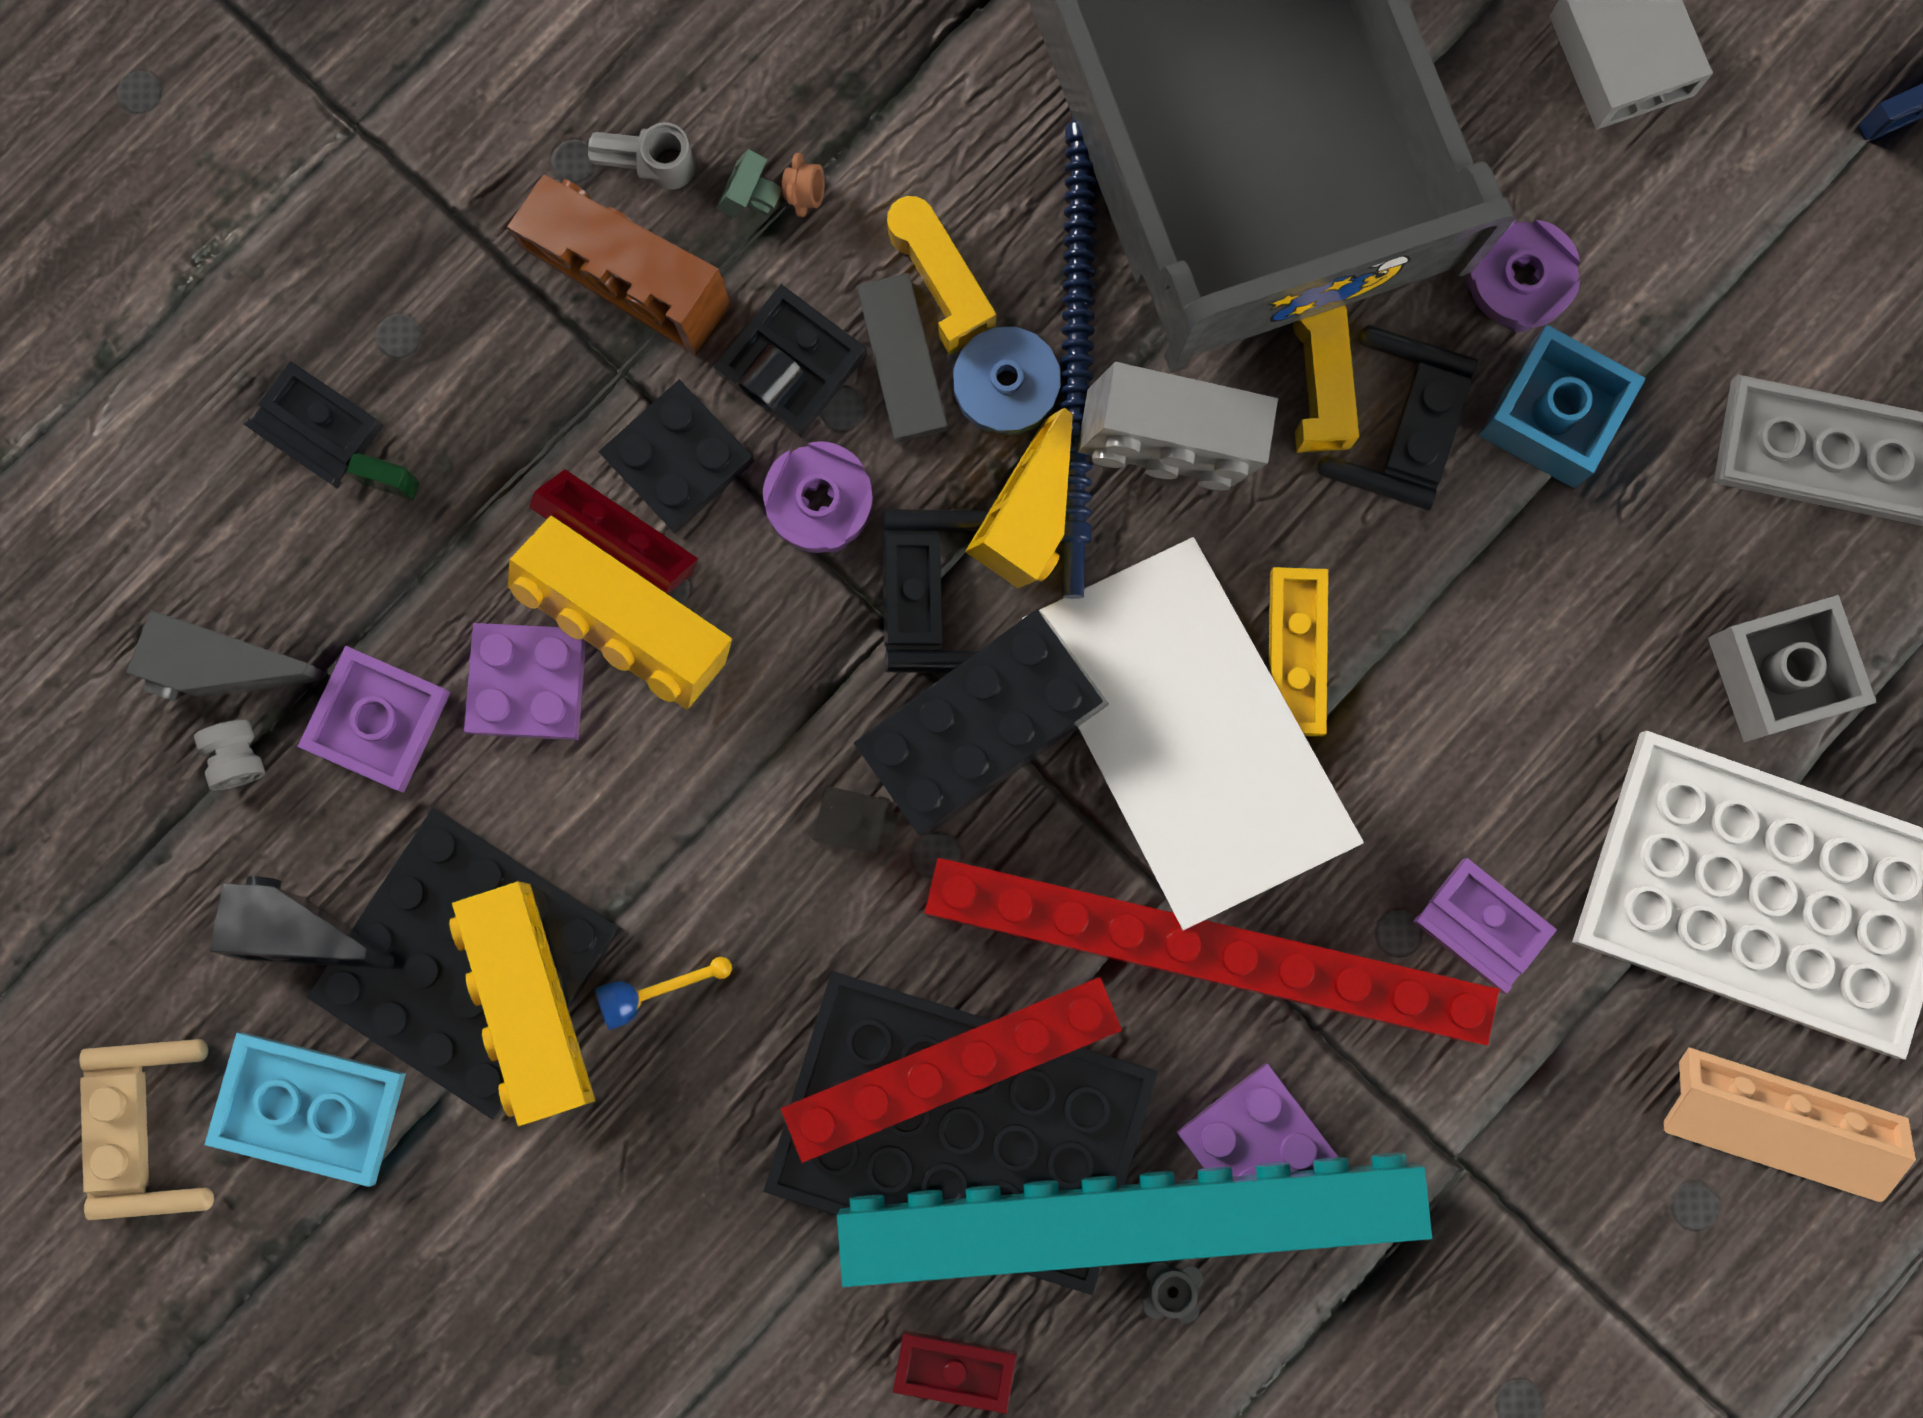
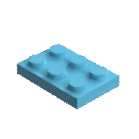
(305, 1109)

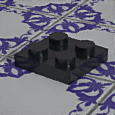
(676, 456)

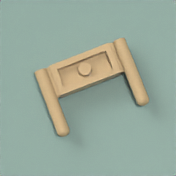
(117, 1131)

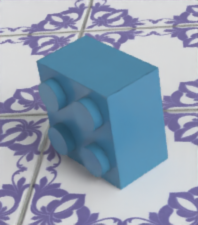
(1562, 407)

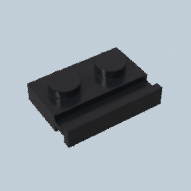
(313, 424)

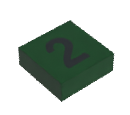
(383, 475)

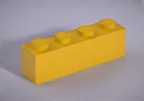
(617, 613)
(521, 1003)

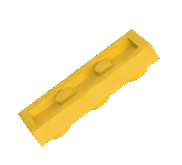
(1300, 643)

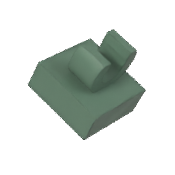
(747, 187)

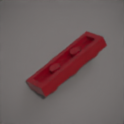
(614, 530)

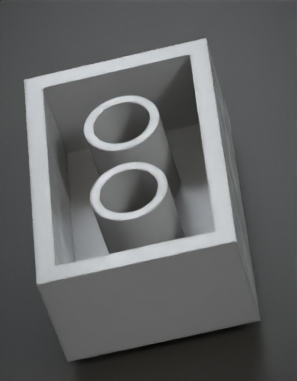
(1176, 426)

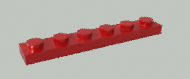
(950, 1069)

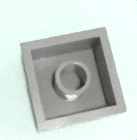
(1791, 668)

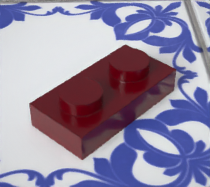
(955, 1372)

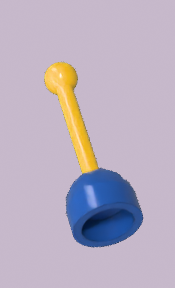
(622, 1002)

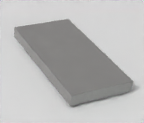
(1822, 449)

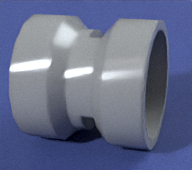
(229, 754)

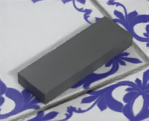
(902, 358)

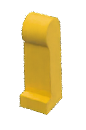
(919, 233)
(1329, 383)

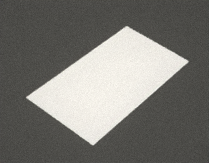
(1198, 737)

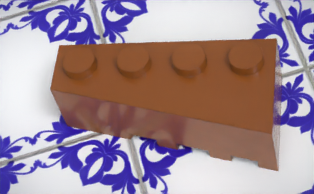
(622, 262)

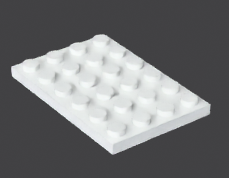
(1763, 894)

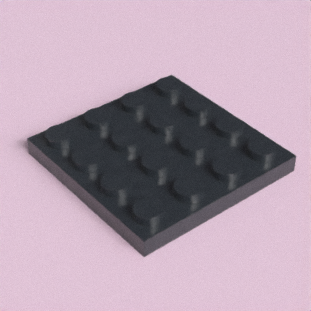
(424, 1003)

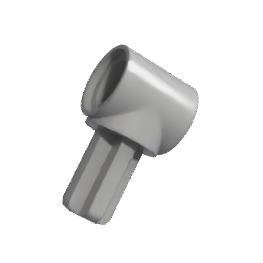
(642, 152)

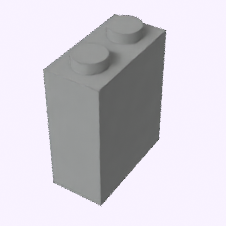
(1630, 55)

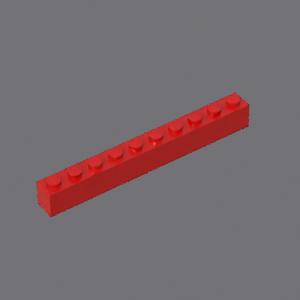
(1212, 952)

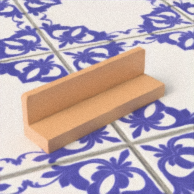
(1790, 1126)

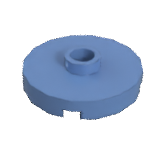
(1001, 407)

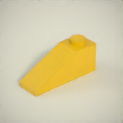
(1030, 512)

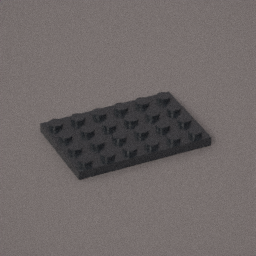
(1043, 1124)

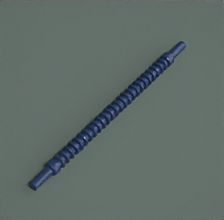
(1077, 361)

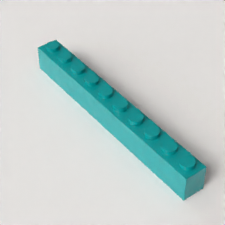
(1133, 1222)

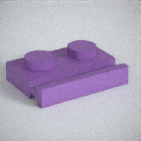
(1484, 925)

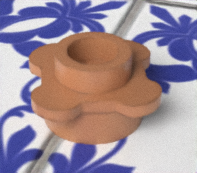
(803, 185)

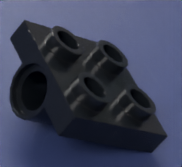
(790, 360)

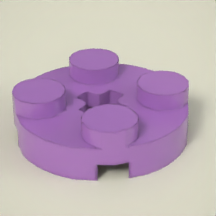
(1555, 276)
(807, 468)

